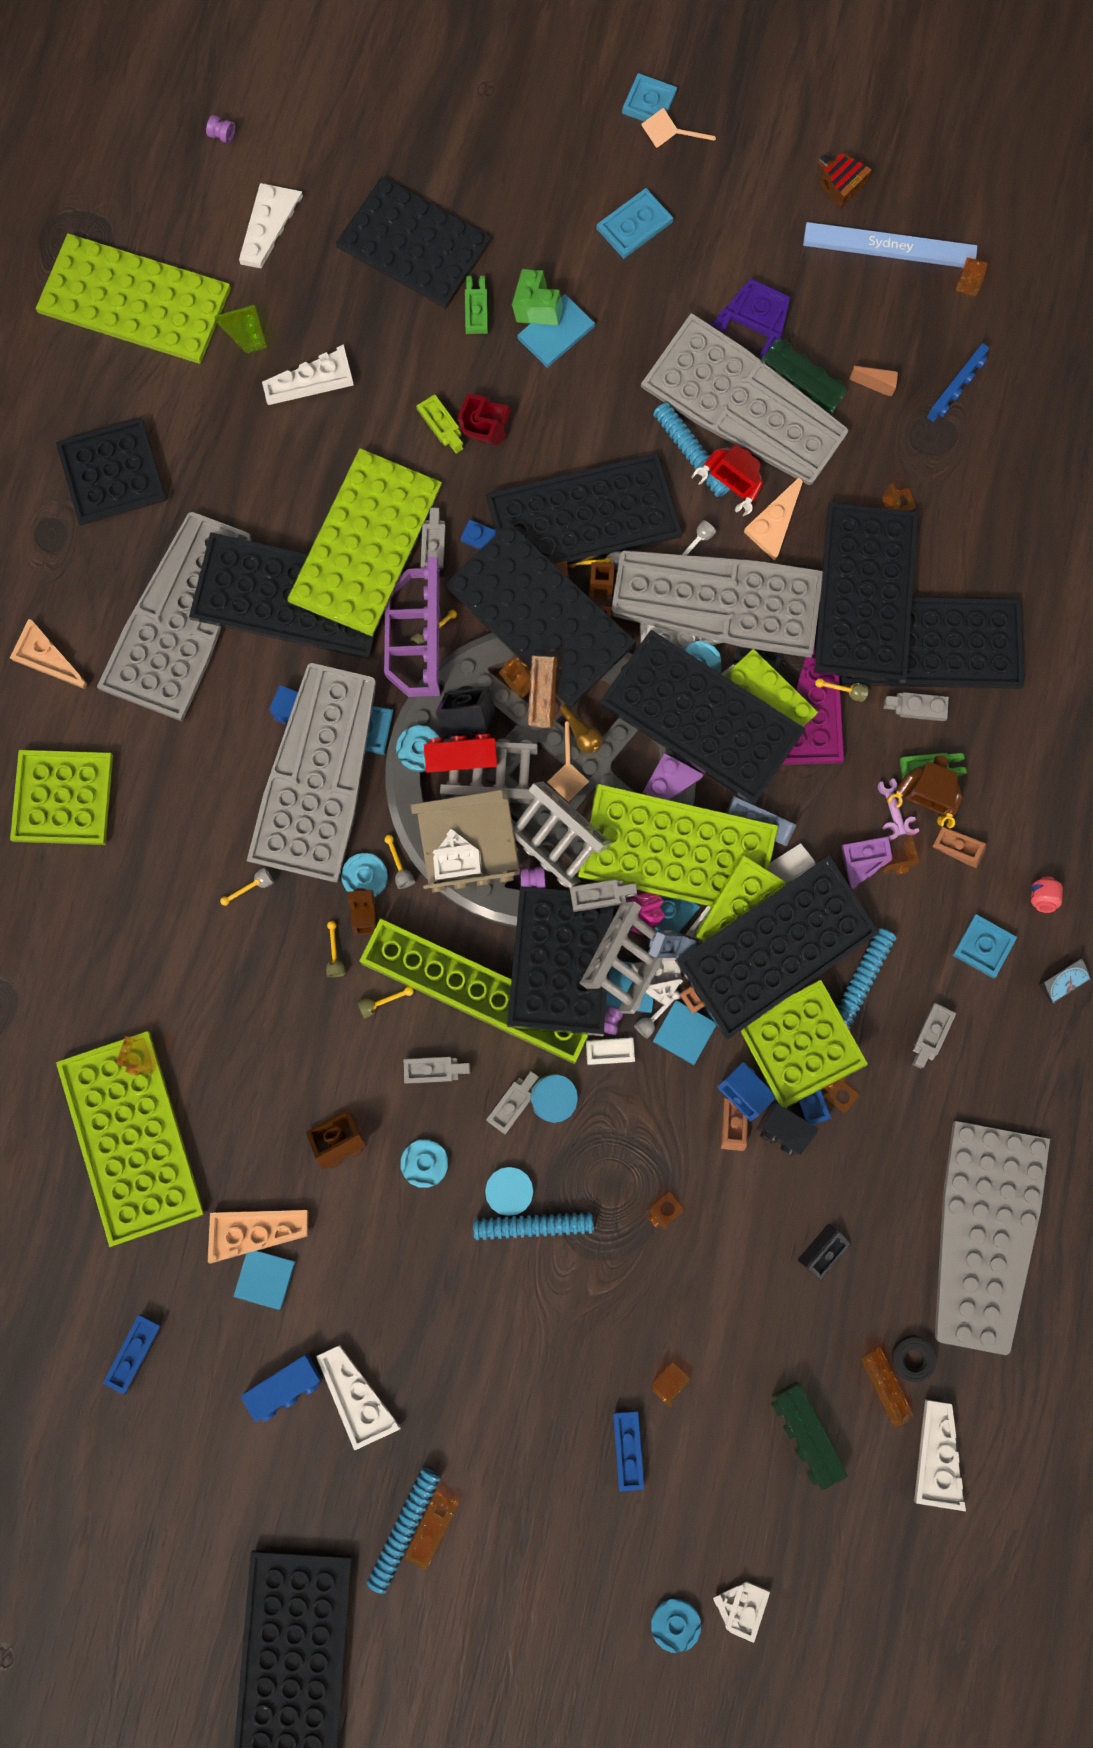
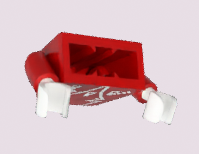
(737, 471)

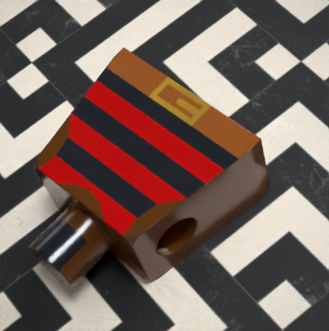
(842, 177)

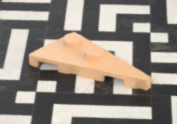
(771, 525)
(40, 654)

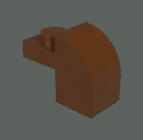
(362, 911)

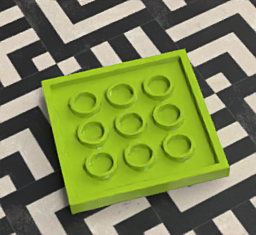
(768, 685)
(61, 797)
(742, 890)
(803, 1045)

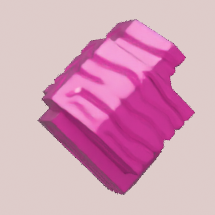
(650, 909)

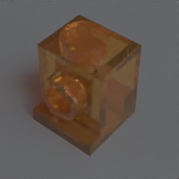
(510, 673)

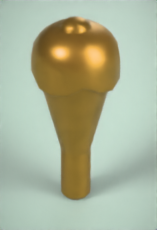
(588, 739)

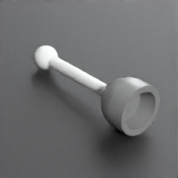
(704, 532)
(646, 1025)

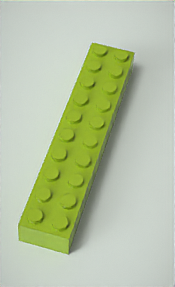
(457, 984)

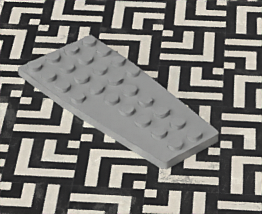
(743, 401)
(721, 599)
(160, 648)
(316, 776)
(987, 1234)

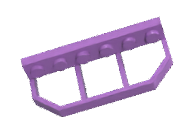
(431, 632)

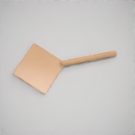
(661, 128)
(568, 779)

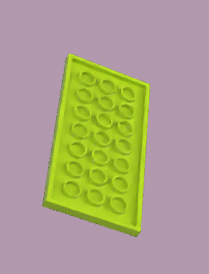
(133, 298)
(365, 542)
(671, 845)
(130, 1141)

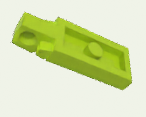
(441, 422)

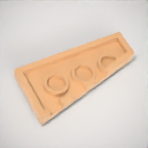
(246, 1232)

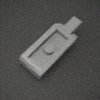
(433, 539)
(918, 706)
(601, 895)
(932, 1034)
(433, 1070)
(512, 1103)

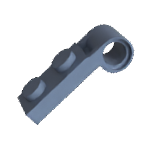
(746, 810)
(671, 944)

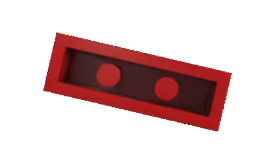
(460, 753)

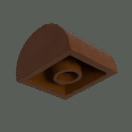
(336, 1140)

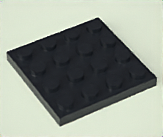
(111, 471)

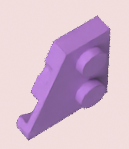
(671, 778)
(865, 858)

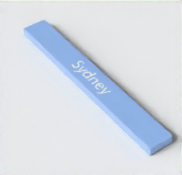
(888, 245)

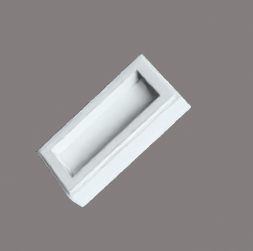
(610, 1051)

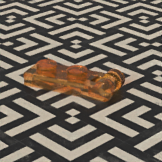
(430, 1531)

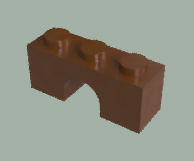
(601, 585)

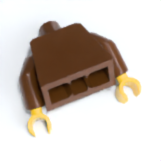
(932, 788)

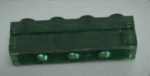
(804, 375)
(809, 1436)

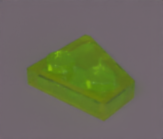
(244, 328)

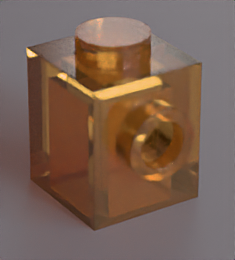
(971, 276)

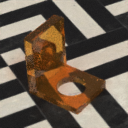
(892, 500)
(904, 867)
(123, 1057)
(831, 1091)
(658, 1218)
(669, 1383)

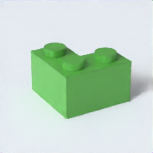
(534, 301)

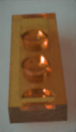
(542, 691)
(886, 1387)

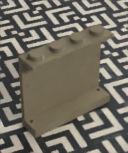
(481, 821)

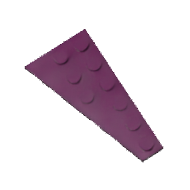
(823, 734)

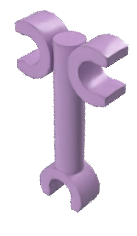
(899, 827)

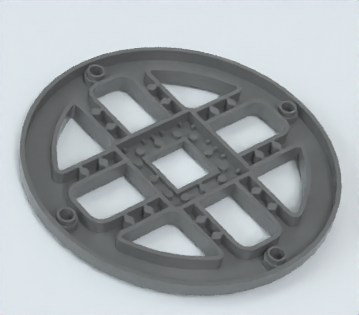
(469, 669)

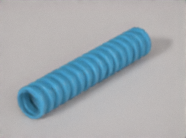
(688, 444)
(865, 975)
(534, 1225)
(402, 1532)

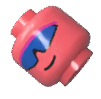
(1046, 894)

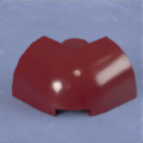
(483, 419)

